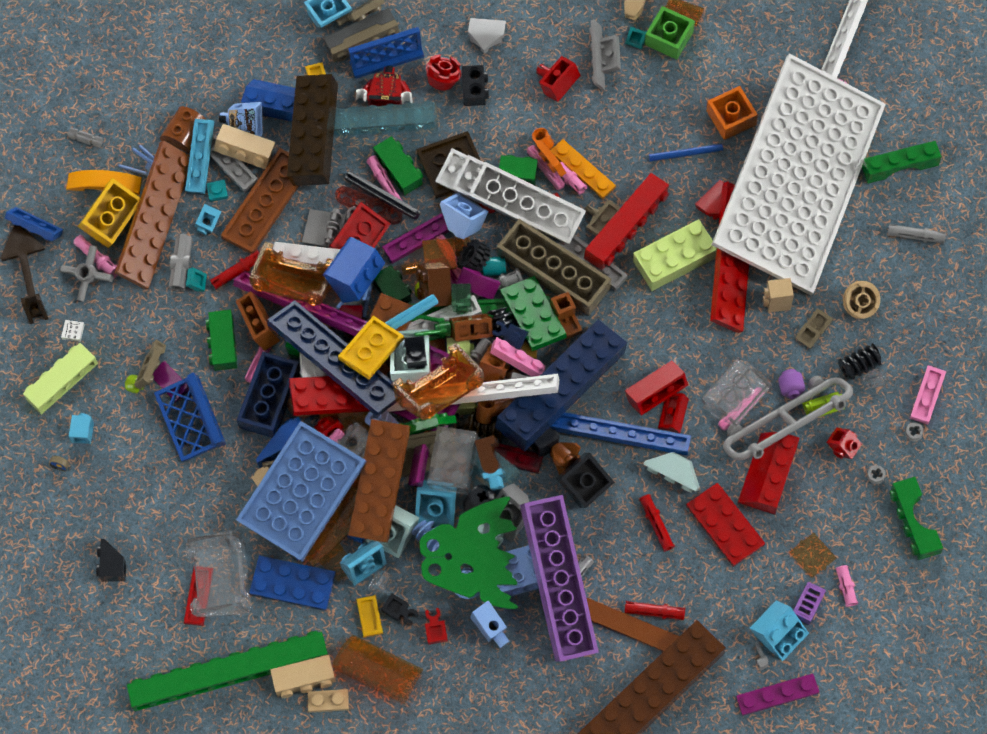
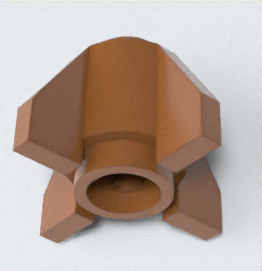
(564, 455)

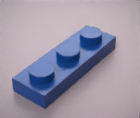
(33, 224)

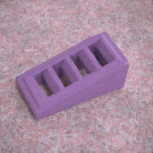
(803, 616)

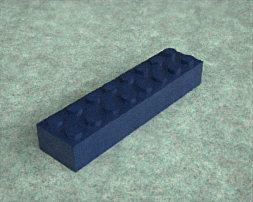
(577, 370)

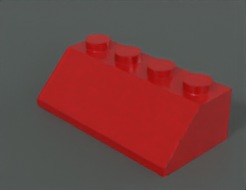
(769, 474)

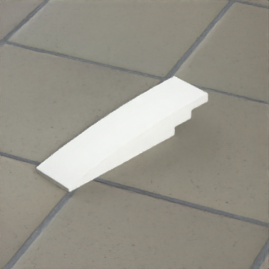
(510, 196)

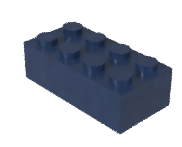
(268, 395)

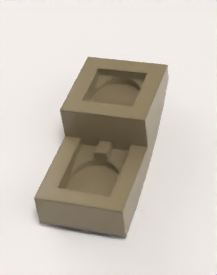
(814, 328)

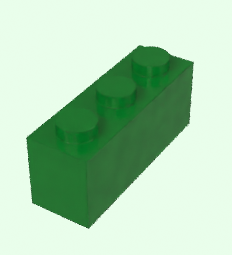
(398, 165)
(221, 340)

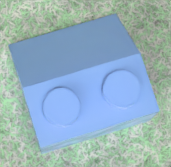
(462, 215)

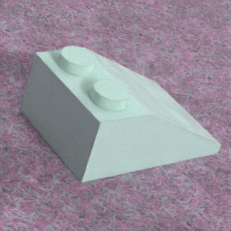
(398, 360)

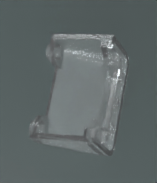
(220, 575)

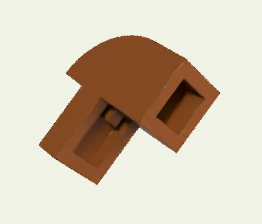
(565, 311)

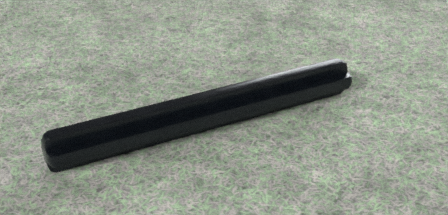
(382, 195)

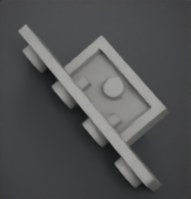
(605, 54)

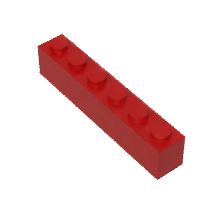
(626, 222)

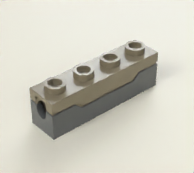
(367, 30)

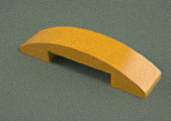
(99, 178)

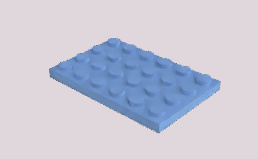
(301, 491)

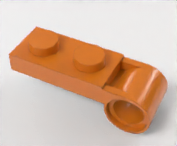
(545, 143)

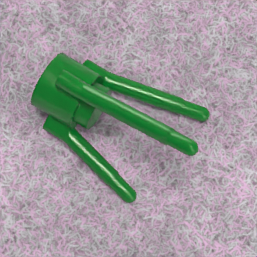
(441, 329)

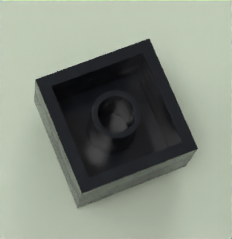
(585, 480)

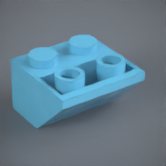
(779, 630)

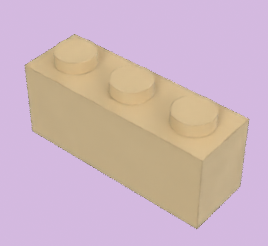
(244, 146)
(303, 676)

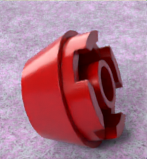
(442, 72)

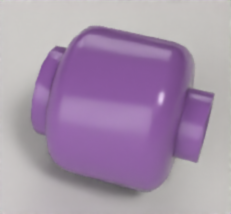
(791, 383)

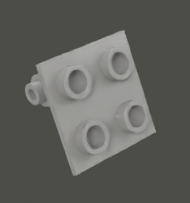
(323, 227)

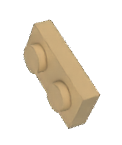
(328, 700)

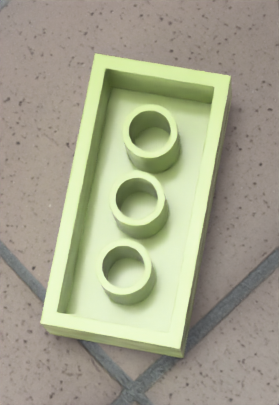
(675, 255)

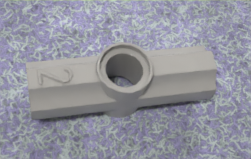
(180, 262)

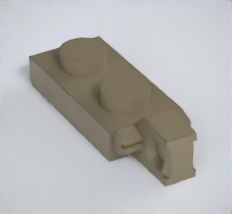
(150, 364)

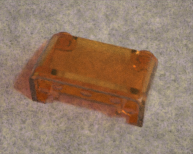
(289, 277)
(442, 386)

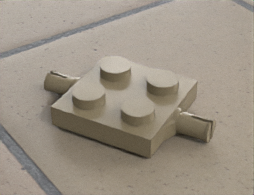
(360, 12)

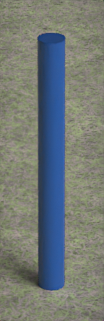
(685, 152)

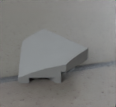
(486, 32)

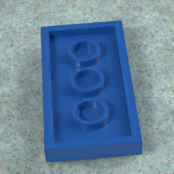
(292, 583)

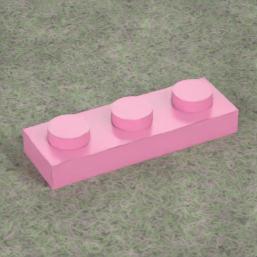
(517, 358)
(928, 395)

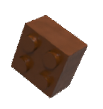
(434, 279)

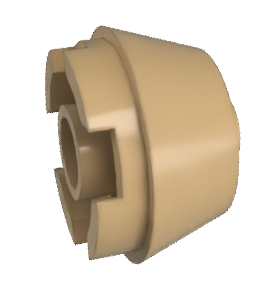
(861, 299)

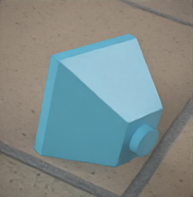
(435, 505)

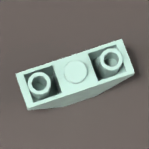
(675, 469)

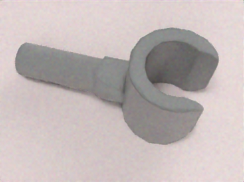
(763, 660)

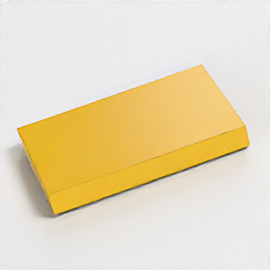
(371, 347)

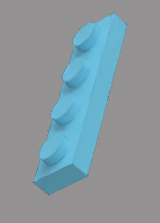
(199, 156)

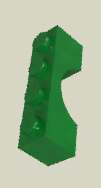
(883, 165)
(924, 541)

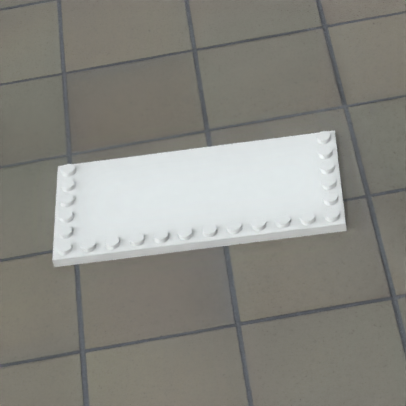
(799, 174)

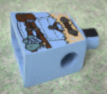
(244, 117)

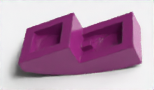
(480, 284)

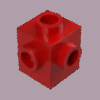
(328, 426)
(844, 443)

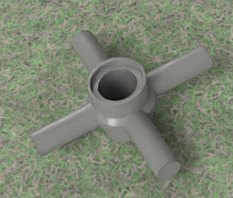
(81, 270)

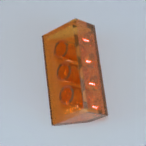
(377, 668)

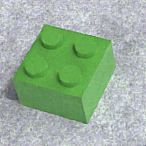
(669, 32)

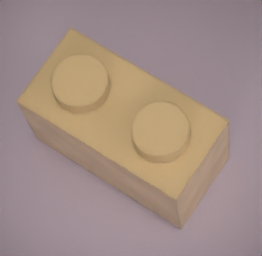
(778, 295)

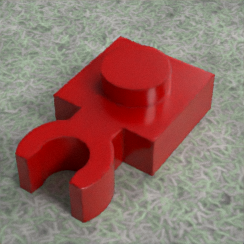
(435, 629)

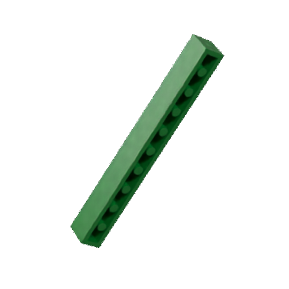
(224, 672)

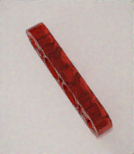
(370, 202)

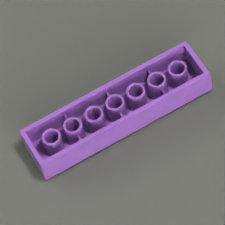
(559, 578)

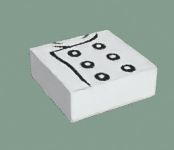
(73, 330)

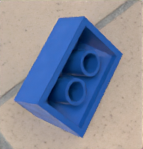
(275, 98)
(353, 270)

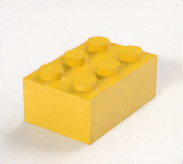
(110, 213)

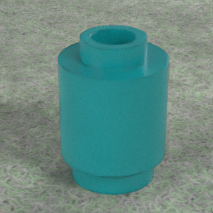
(494, 266)

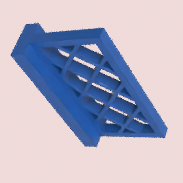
(392, 56)
(205, 411)

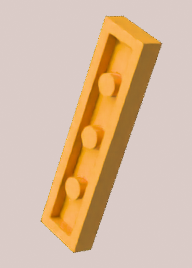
(583, 168)

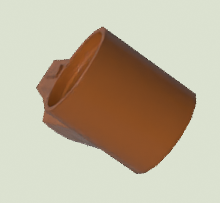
(488, 409)

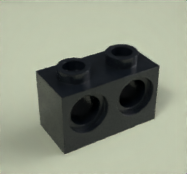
(474, 85)

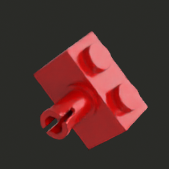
(558, 78)

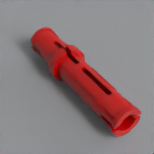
(232, 272)
(653, 516)
(662, 611)

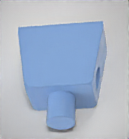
(482, 617)

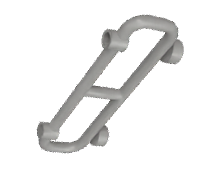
(816, 386)

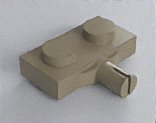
(600, 216)

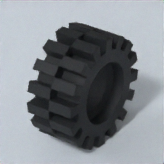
(473, 256)

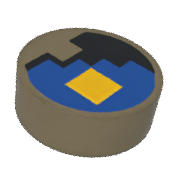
(59, 463)

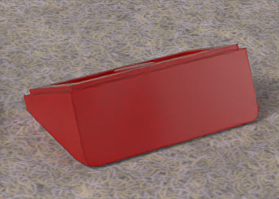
(673, 413)

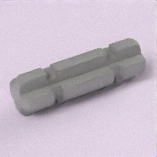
(85, 137)

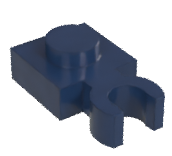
(513, 335)

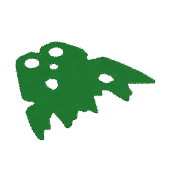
(475, 549)

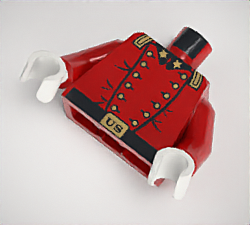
(385, 89)

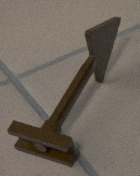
(20, 245)

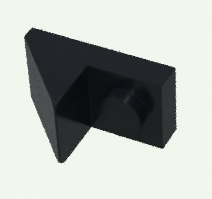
(415, 351)

